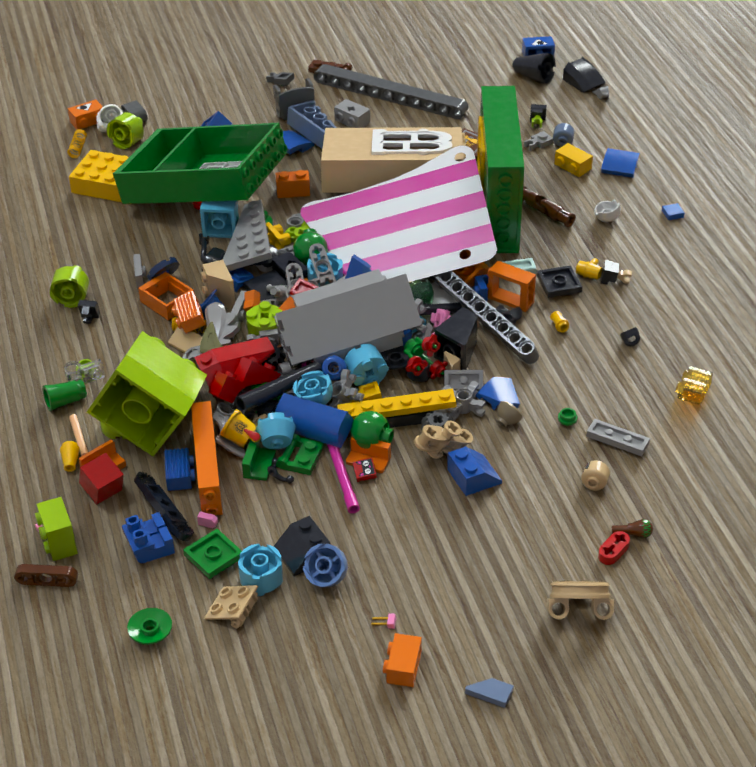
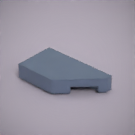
(491, 691)

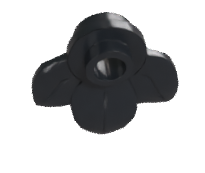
(512, 315)

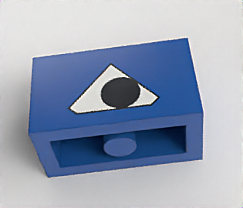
(538, 45)

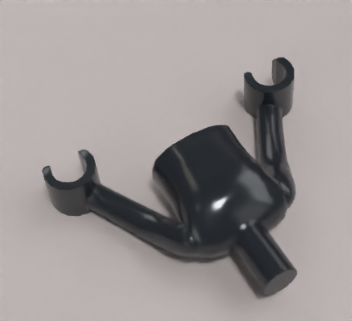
(213, 255)

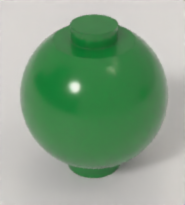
(304, 242)
(371, 428)

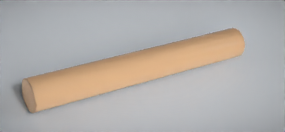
(78, 434)

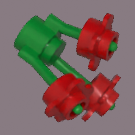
(414, 349)

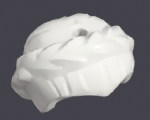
(104, 116)

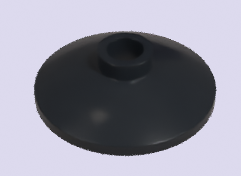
(395, 358)

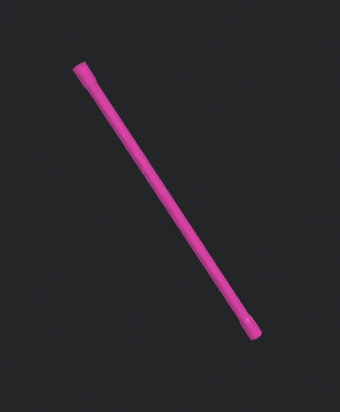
(349, 496)

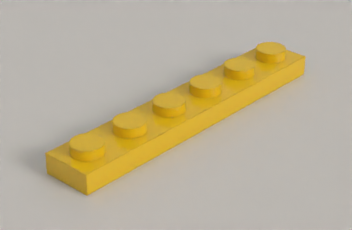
(403, 404)

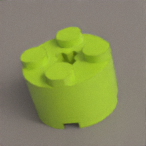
(125, 130)
(69, 286)
(261, 317)

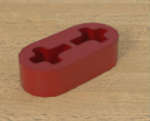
(617, 550)

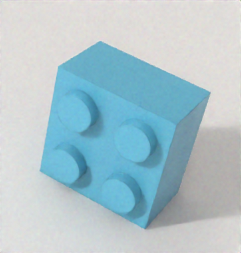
(219, 218)

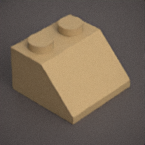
(216, 276)

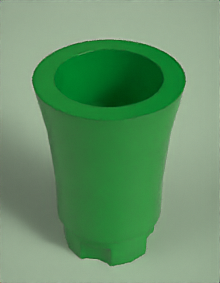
(63, 393)

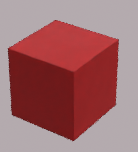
(101, 478)

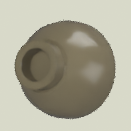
(508, 414)

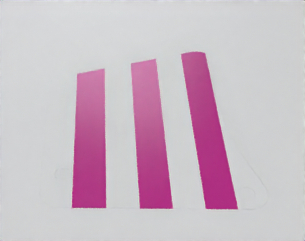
(411, 221)

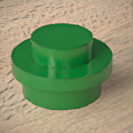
(567, 416)

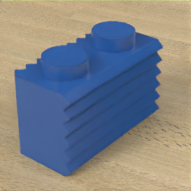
(178, 469)

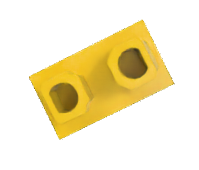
(277, 237)

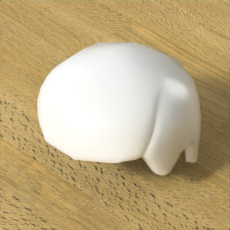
(607, 211)

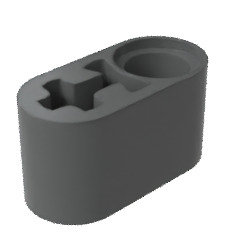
(136, 109)

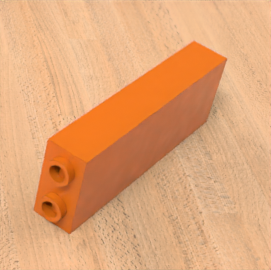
(206, 458)

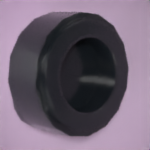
(629, 333)

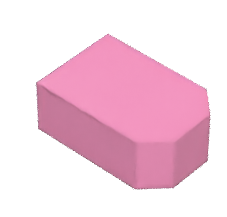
(207, 520)

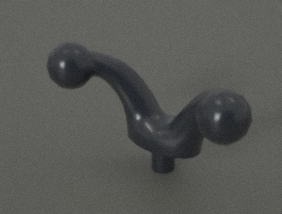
(274, 473)

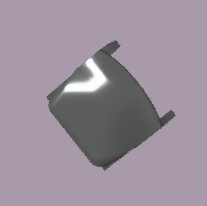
(292, 97)

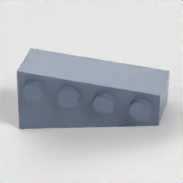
(309, 121)

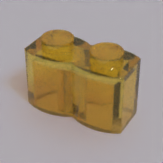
(694, 385)

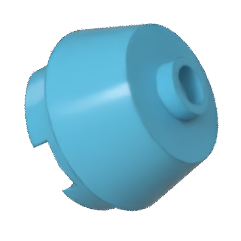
(276, 430)

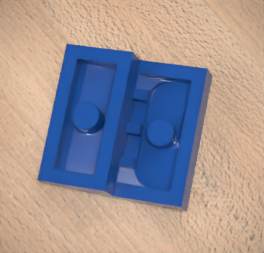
(296, 142)
(620, 162)

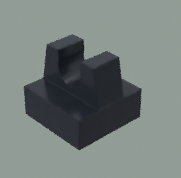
(88, 310)

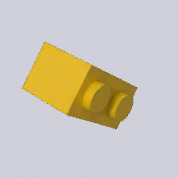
(573, 160)

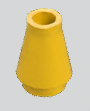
(69, 454)

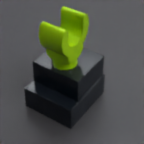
(537, 114)

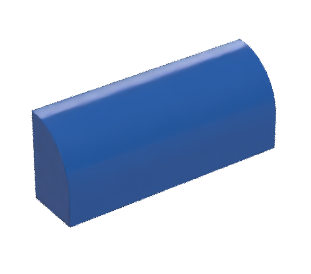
(316, 420)

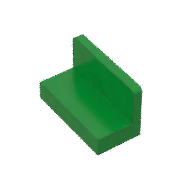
(257, 461)

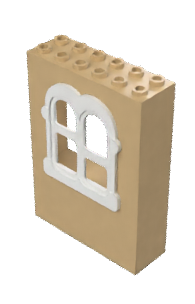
(370, 156)

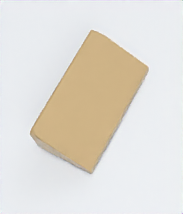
(184, 341)

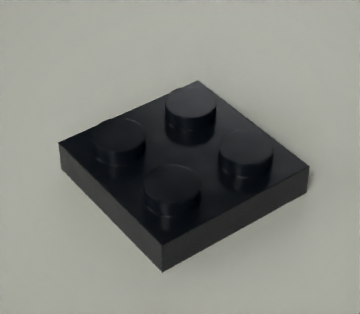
(559, 281)

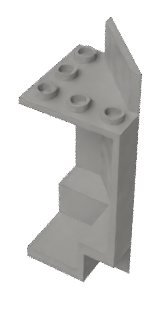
(346, 316)

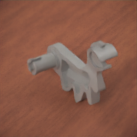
(223, 325)

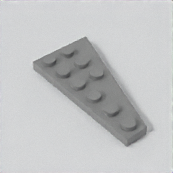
(250, 238)

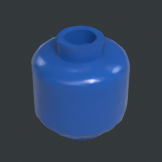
(329, 363)

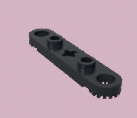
(161, 503)

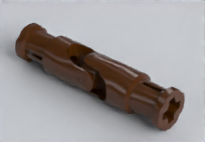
(547, 207)

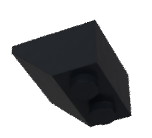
(297, 542)

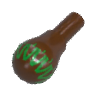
(641, 528)

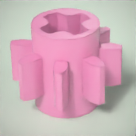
(439, 317)

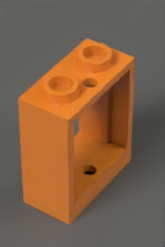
(516, 275)
(165, 282)

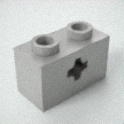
(352, 114)

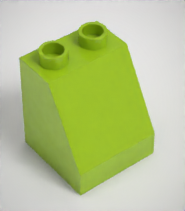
(148, 394)

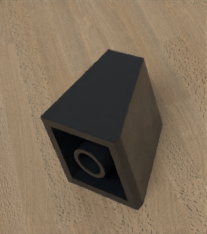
(458, 336)

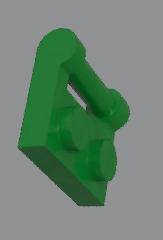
(305, 458)

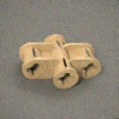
(438, 439)

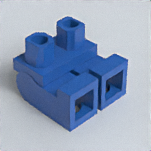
(149, 538)

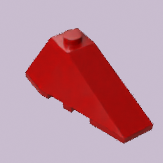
(228, 357)

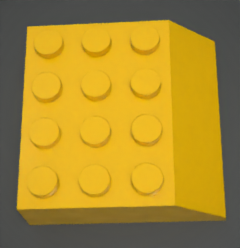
(95, 175)

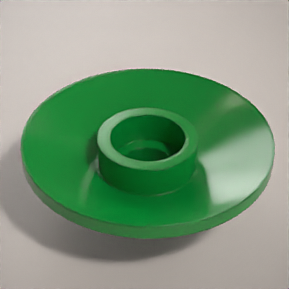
(149, 626)

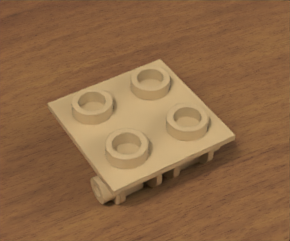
(233, 604)

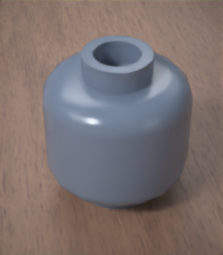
(563, 134)

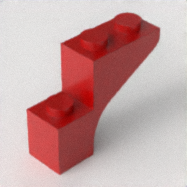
(247, 373)

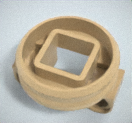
(596, 591)

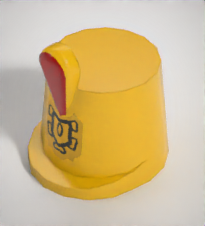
(240, 429)

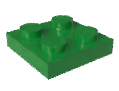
(212, 553)

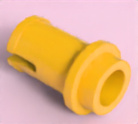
(561, 324)

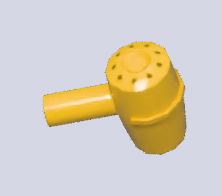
(589, 269)

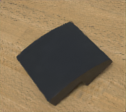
(260, 282)

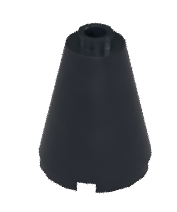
(537, 67)

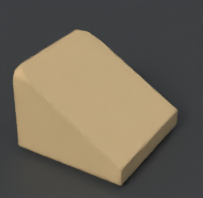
(453, 361)

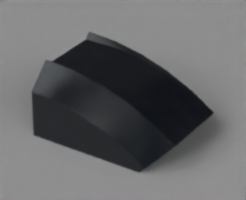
(582, 75)

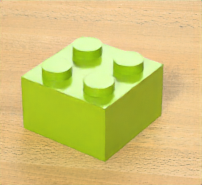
(56, 529)

